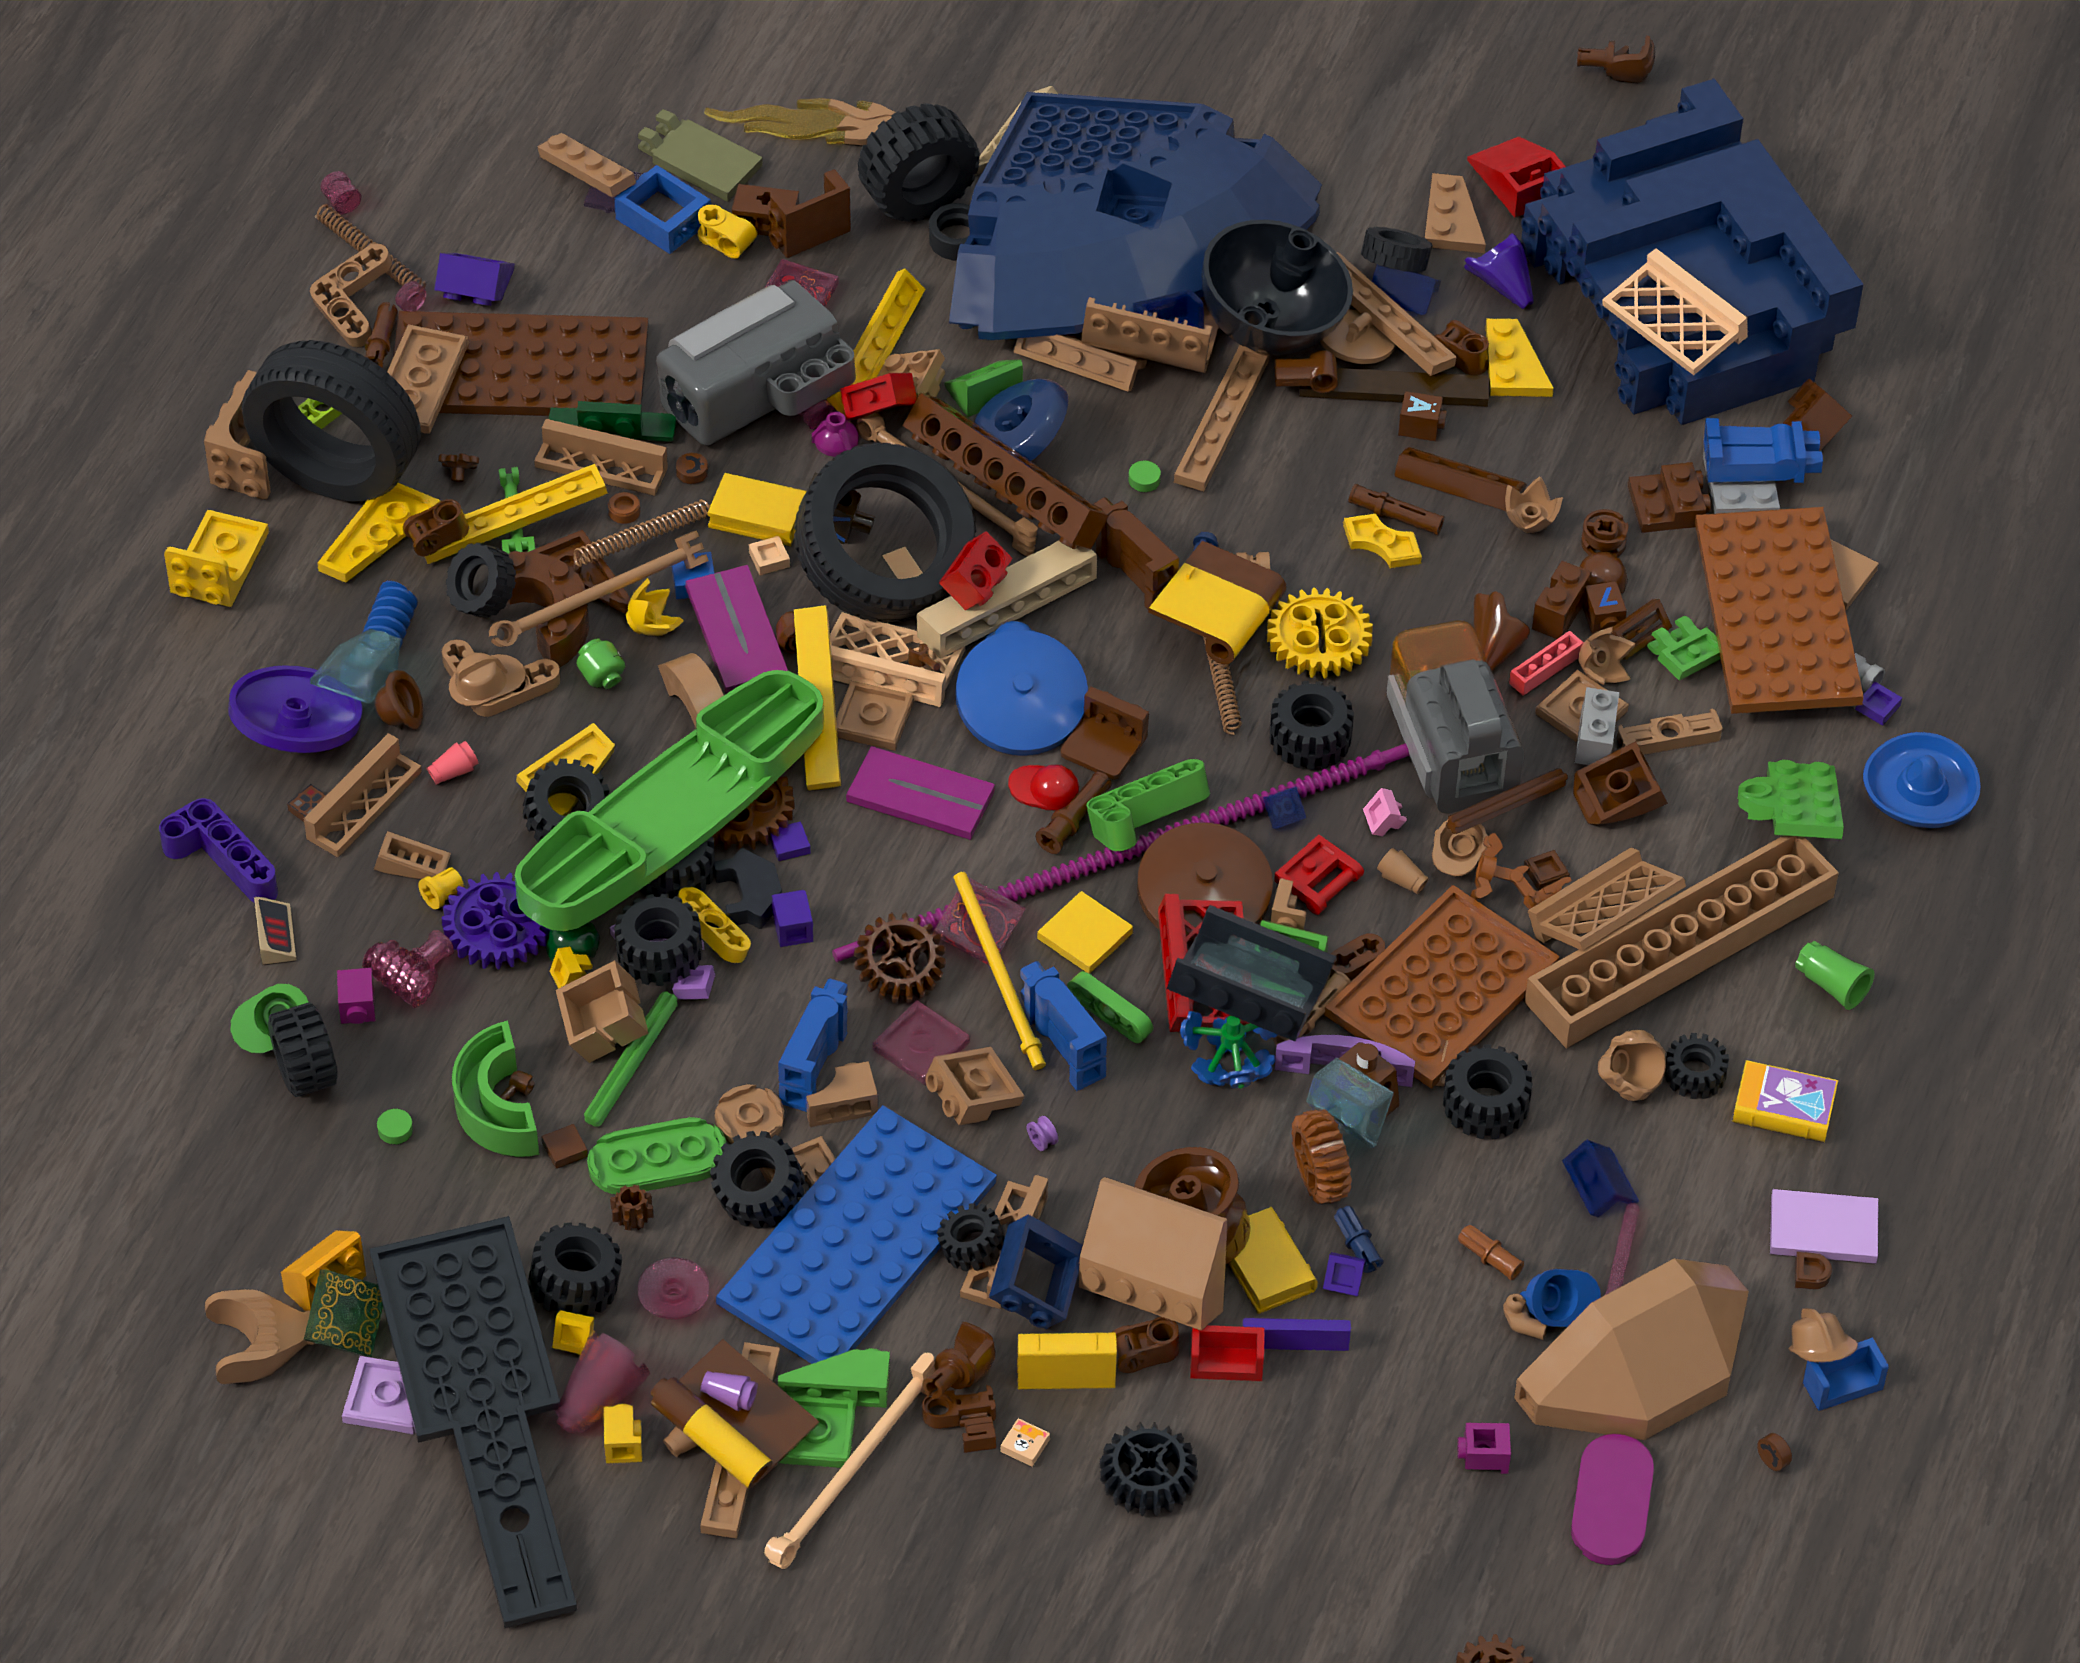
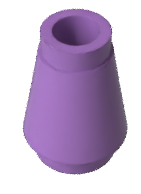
(730, 1389)

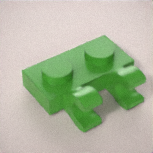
(1685, 648)

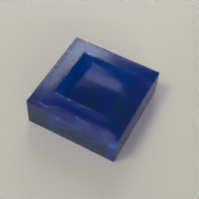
(1284, 807)

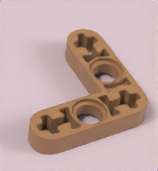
(341, 290)
(533, 670)

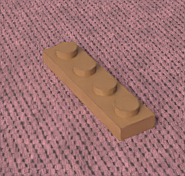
(586, 164)

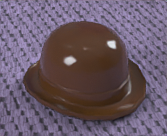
(400, 701)

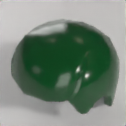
(581, 940)

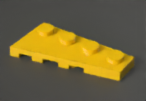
(373, 531)

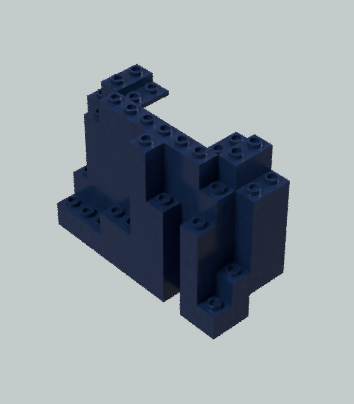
(1724, 220)

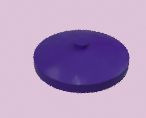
(289, 713)

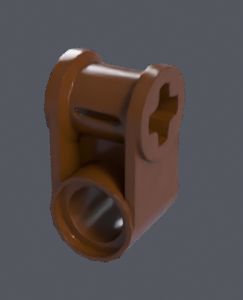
(1467, 346)
(438, 525)
(1143, 1344)

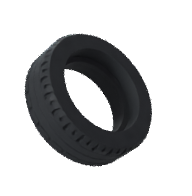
(352, 387)
(897, 470)

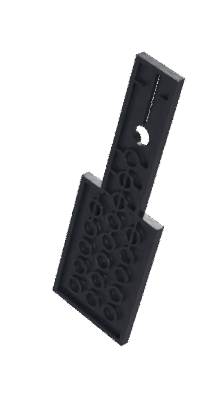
(476, 1372)

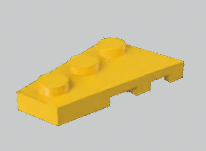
(588, 746)

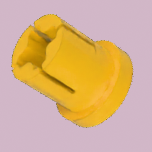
(438, 888)

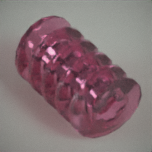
(401, 972)

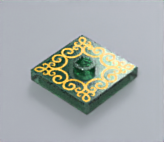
(344, 1313)

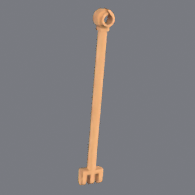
(783, 1549)

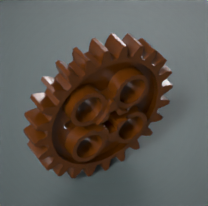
(760, 818)

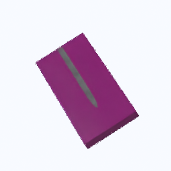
(735, 626)
(920, 792)

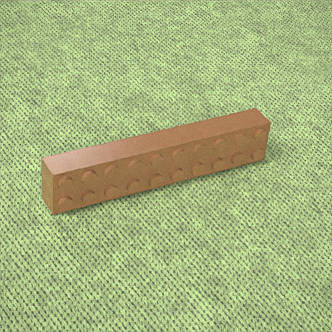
(1680, 938)

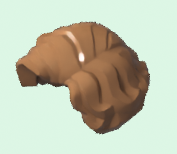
(1633, 1065)

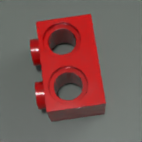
(976, 571)

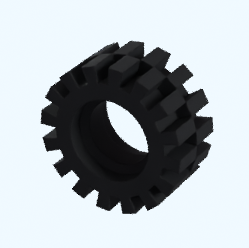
(1694, 1081)
(965, 1223)

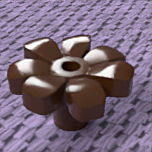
(458, 464)

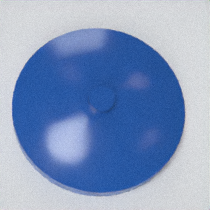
(1021, 692)

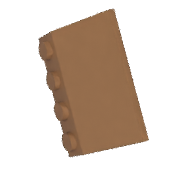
(1155, 1254)

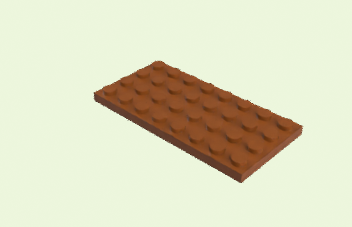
(1778, 610)

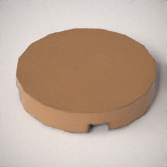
(748, 1110)

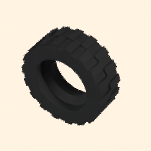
(1396, 249)
(499, 584)

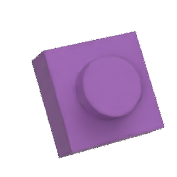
(696, 985)

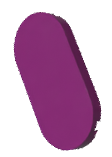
(1612, 1499)

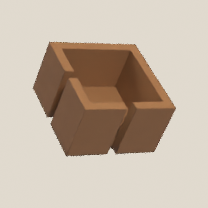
(601, 1011)

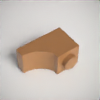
(847, 1097)

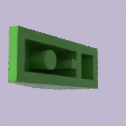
(850, 1376)

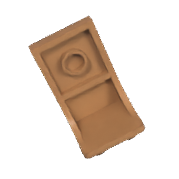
(227, 457)

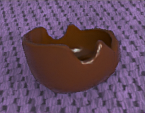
(1605, 568)

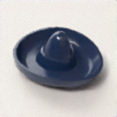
(1026, 415)

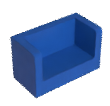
(1848, 1377)

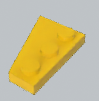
(1513, 363)

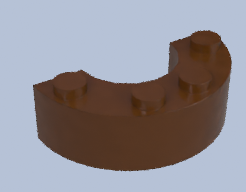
(545, 582)

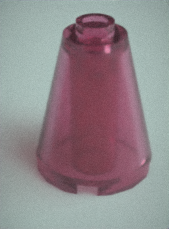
(599, 1380)

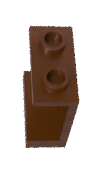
(811, 221)

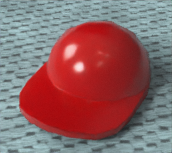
(1043, 786)

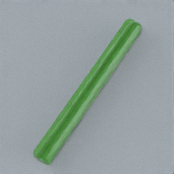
(630, 1060)

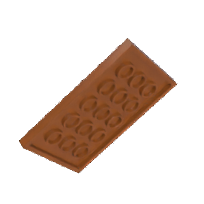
(1444, 971)

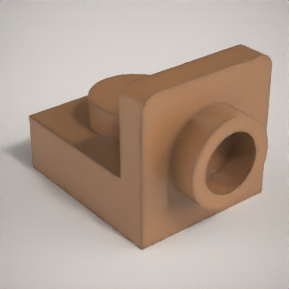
(1284, 907)

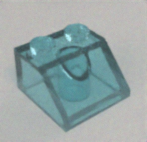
(359, 665)
(1352, 1099)

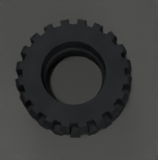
(918, 162)

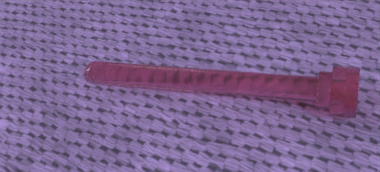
(1623, 1247)

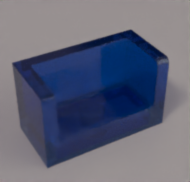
(1179, 305)

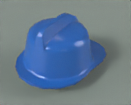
(1560, 1296)

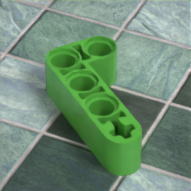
(1145, 800)

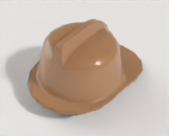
(485, 678)
(1820, 1337)

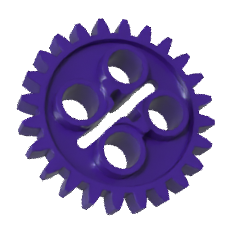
(490, 924)

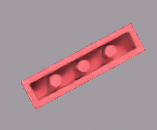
(1545, 663)

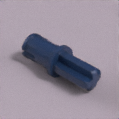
(1358, 1238)

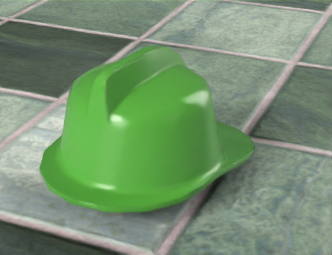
(251, 1018)

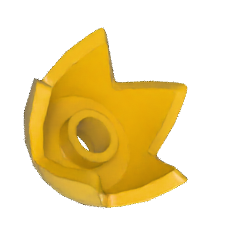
(646, 612)

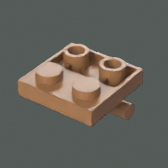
(924, 368)

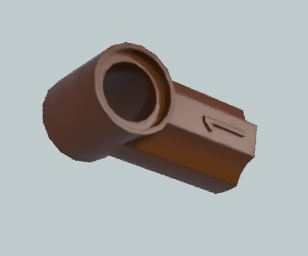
(1317, 372)

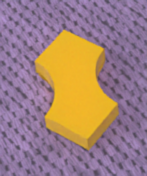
(1393, 546)

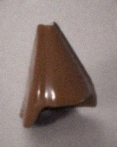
(1496, 629)

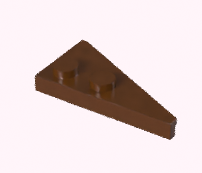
(590, 574)

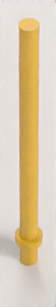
(1030, 1044)

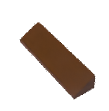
(1455, 478)

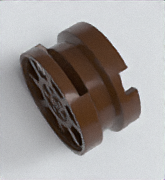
(1605, 532)

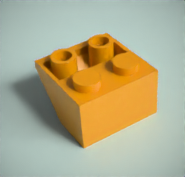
(338, 1253)

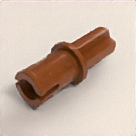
(1491, 1252)

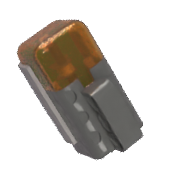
(1452, 715)

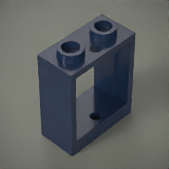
(1050, 1245)

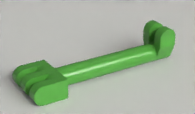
(517, 541)

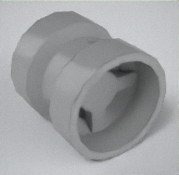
(1868, 673)

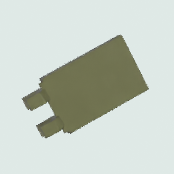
(699, 155)

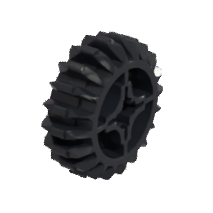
(1149, 1482)

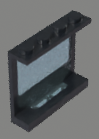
(1252, 973)

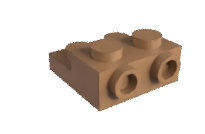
(972, 1084)

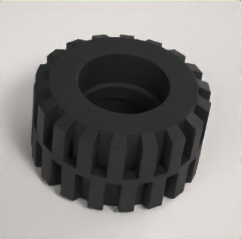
(1307, 744)
(560, 779)
(692, 871)
(655, 919)
(302, 1049)
(1492, 1070)
(741, 1159)
(581, 1250)

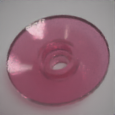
(670, 1277)

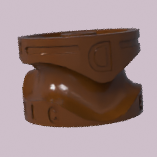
(1202, 1181)

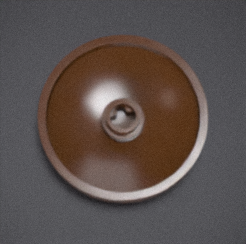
(1205, 864)

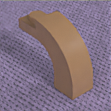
(691, 682)

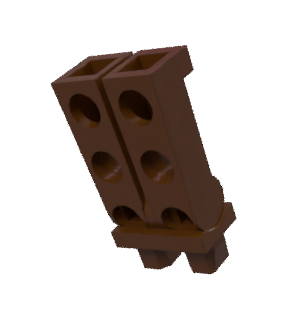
(1135, 550)

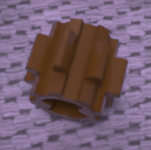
(632, 1207)

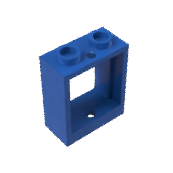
(679, 227)

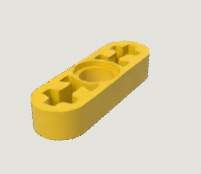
(726, 940)

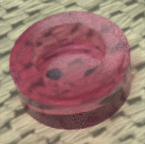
(411, 296)

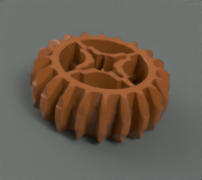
(1321, 1156)

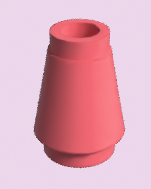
(454, 762)

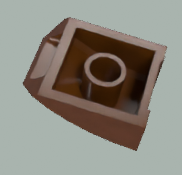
(1617, 787)

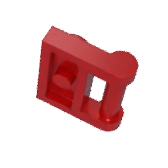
(1313, 865)

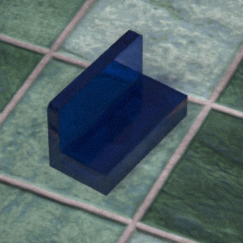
(1407, 289)
(1598, 1177)

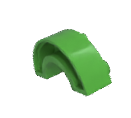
(484, 1116)

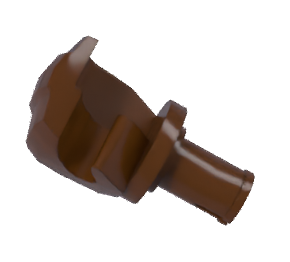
(1620, 65)
(964, 1364)

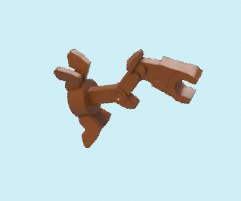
(1488, 869)

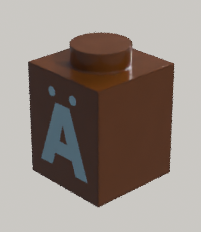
(1421, 416)

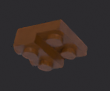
(1669, 498)

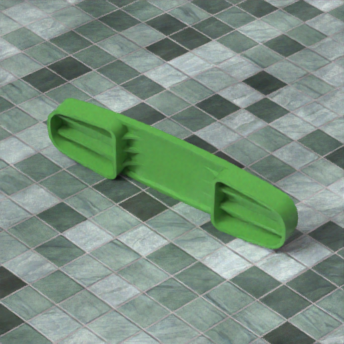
(671, 802)

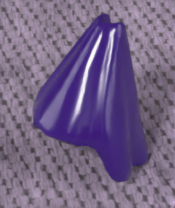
(1505, 271)

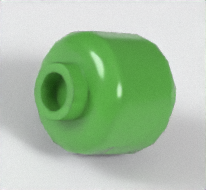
(600, 663)

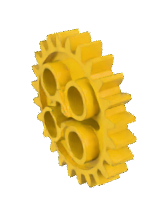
(1296, 637)

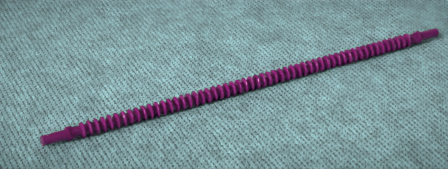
(1374, 761)

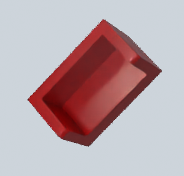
(878, 394)
(1227, 1353)

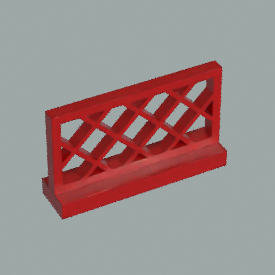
(1174, 946)

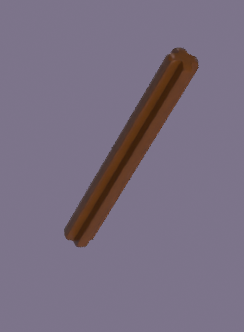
(1506, 801)

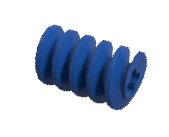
(392, 610)

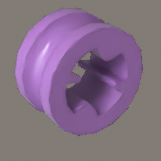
(1042, 1133)

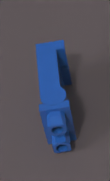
(1760, 452)
(1065, 1022)
(812, 1042)

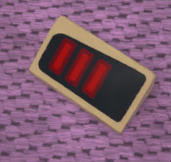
(275, 931)

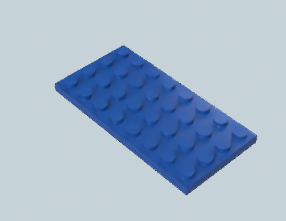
(854, 1239)

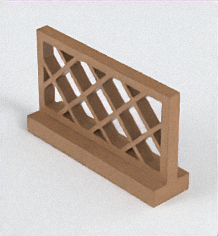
(1606, 885)

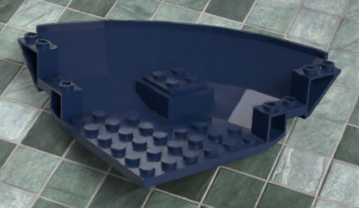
(1110, 209)

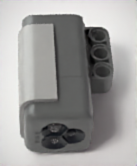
(751, 359)

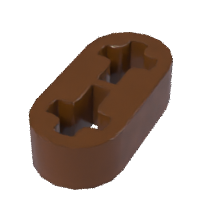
(1353, 955)

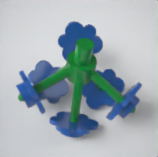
(1230, 1036)

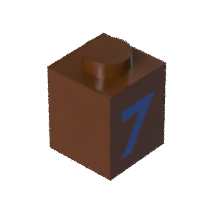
(1603, 606)

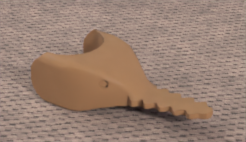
(270, 1326)

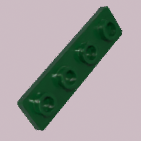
(619, 420)

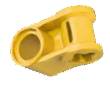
(727, 233)

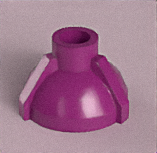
(835, 435)

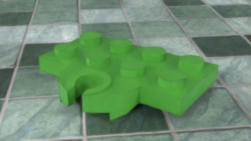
(1797, 798)

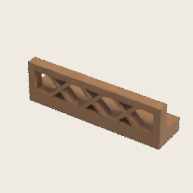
(1085, 360)
(605, 452)
(352, 789)
(1033, 1204)

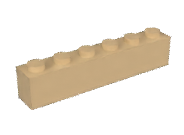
(1024, 589)

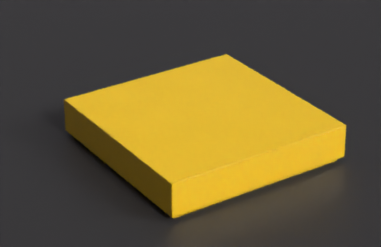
(1085, 932)

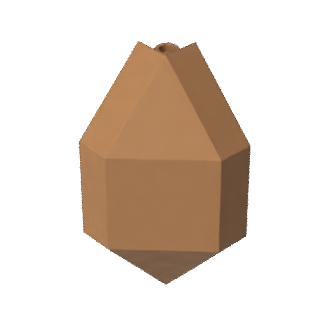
(1641, 1354)

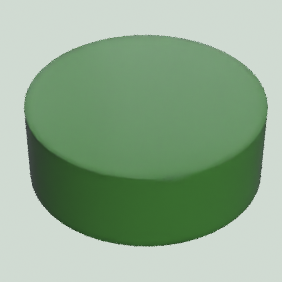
(1144, 476)
(394, 1126)

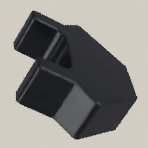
(756, 884)

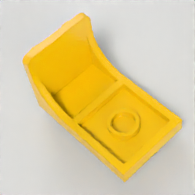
(216, 558)

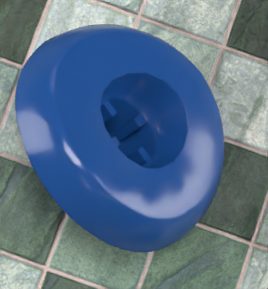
(1922, 780)

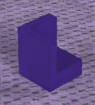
(792, 918)

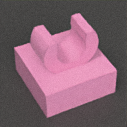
(1383, 813)

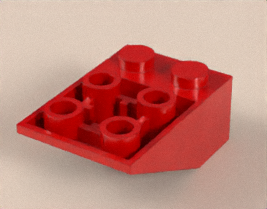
(1515, 171)

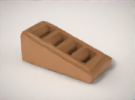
(409, 868)

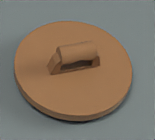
(1358, 340)

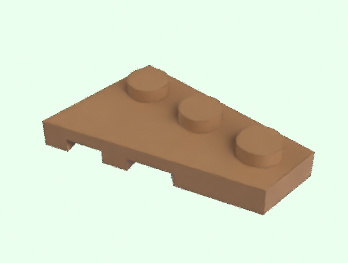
(1452, 217)

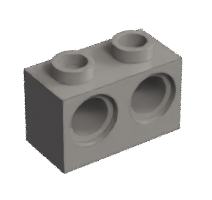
(1596, 725)

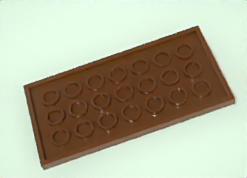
(539, 360)

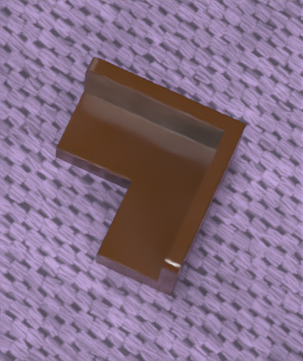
(1817, 412)

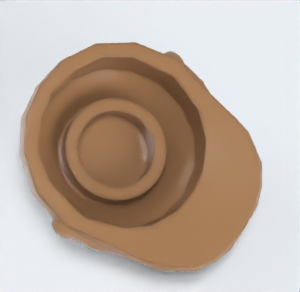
(1458, 852)

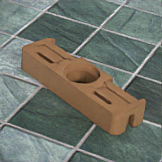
(1691, 731)

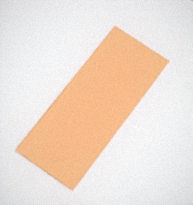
(902, 564)

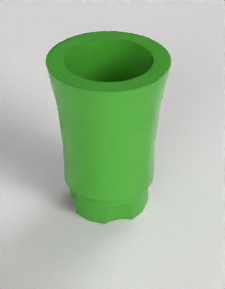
(1835, 974)

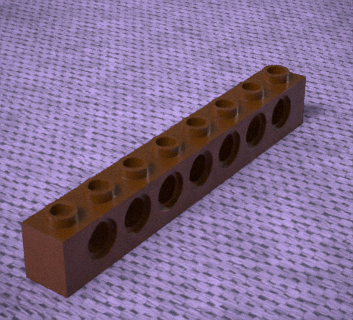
(1005, 471)

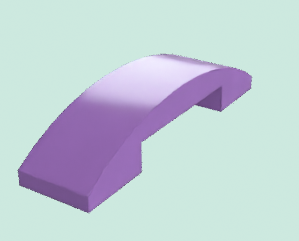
(1322, 1049)

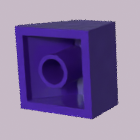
(472, 277)

